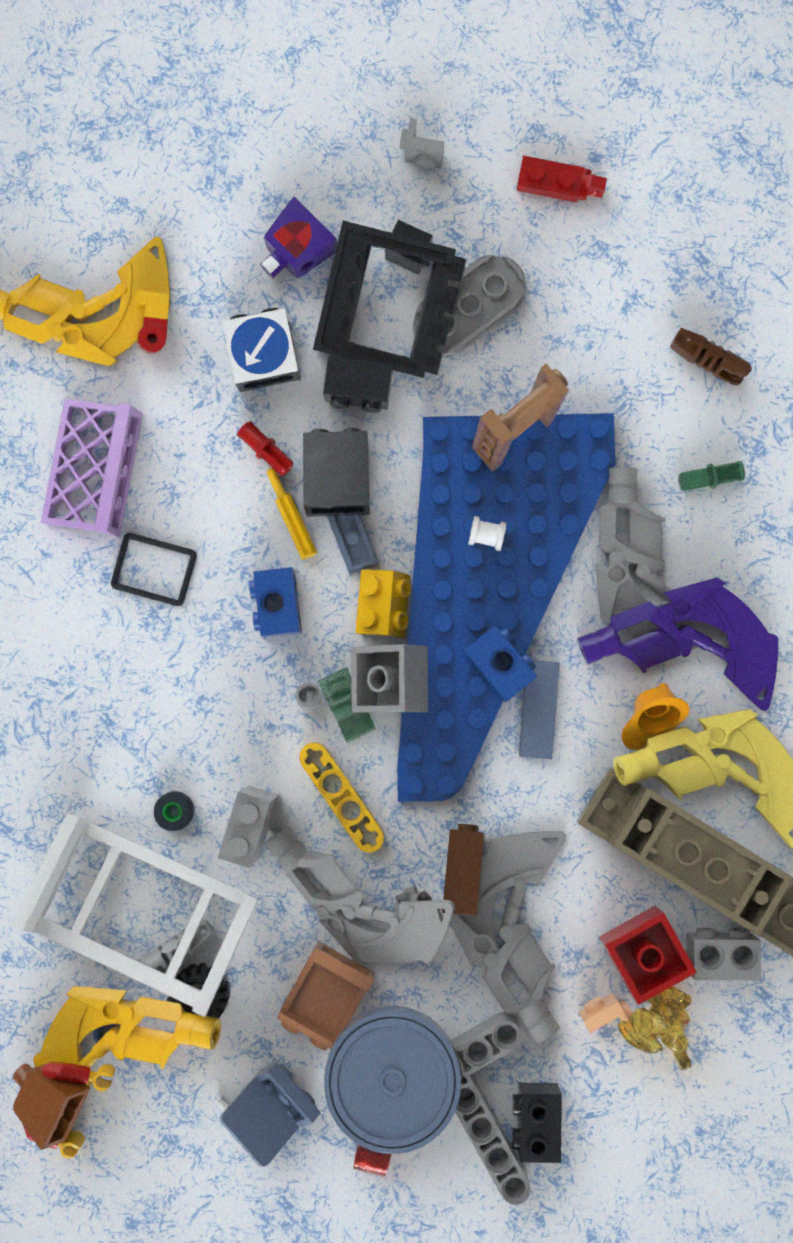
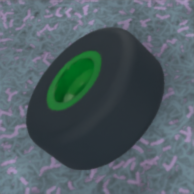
(162, 815)

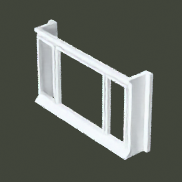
(51, 873)

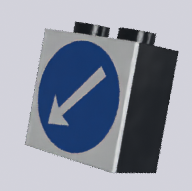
(261, 349)

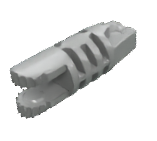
(162, 955)

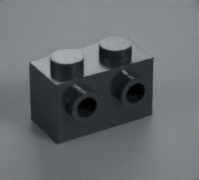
(357, 384)
(538, 1122)

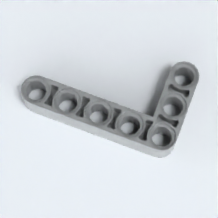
(477, 1106)

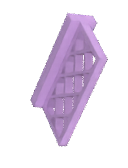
(117, 473)

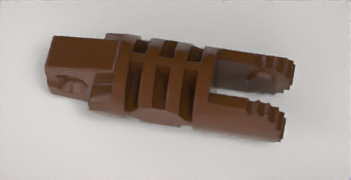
(711, 357)

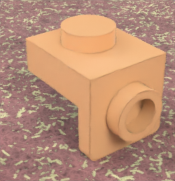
(602, 1011)

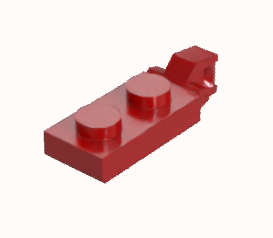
(559, 180)

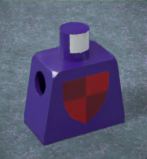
(297, 242)

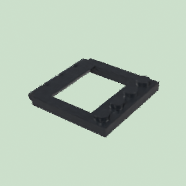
(345, 289)

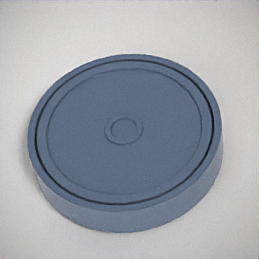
(392, 1080)

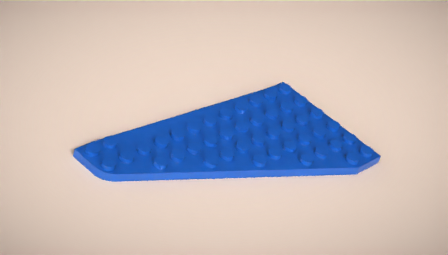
(464, 590)

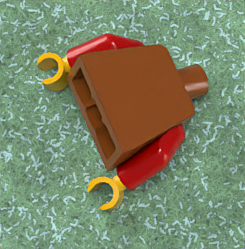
(52, 1100)

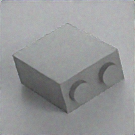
(248, 826)

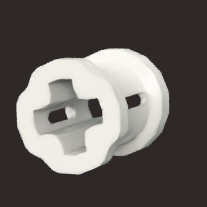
(487, 533)

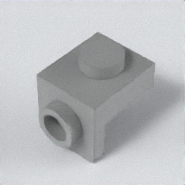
(421, 151)

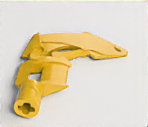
(95, 341)
(96, 1007)

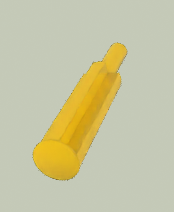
(292, 518)

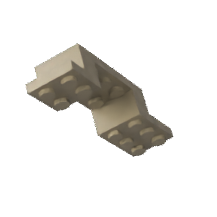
(693, 857)

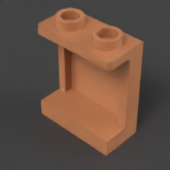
(325, 996)

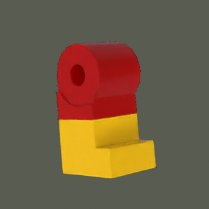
(155, 319)

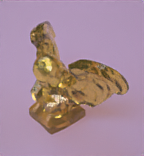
(663, 1020)

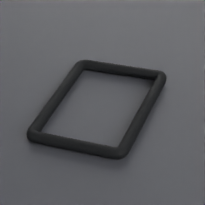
(165, 545)

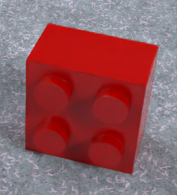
(647, 954)

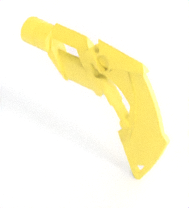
(730, 732)

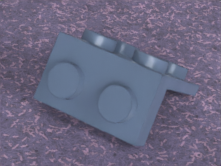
(268, 1113)

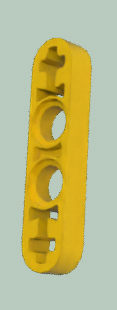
(345, 794)

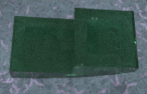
(339, 698)

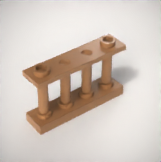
(498, 431)

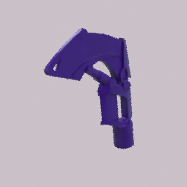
(750, 651)

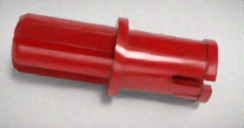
(265, 448)

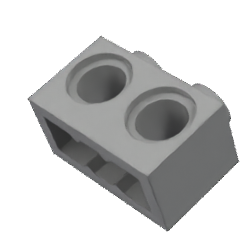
(721, 963)

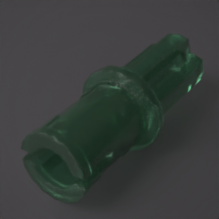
(711, 476)

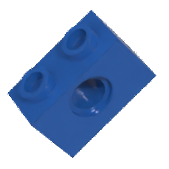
(276, 582)
(506, 682)

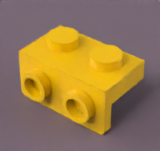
(383, 603)

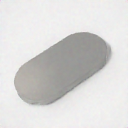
(487, 295)

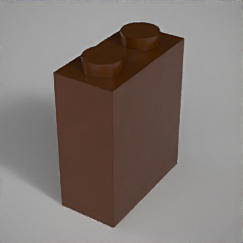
(464, 869)

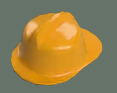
(654, 714)

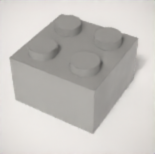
(389, 678)

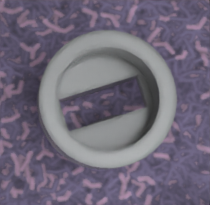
(301, 696)

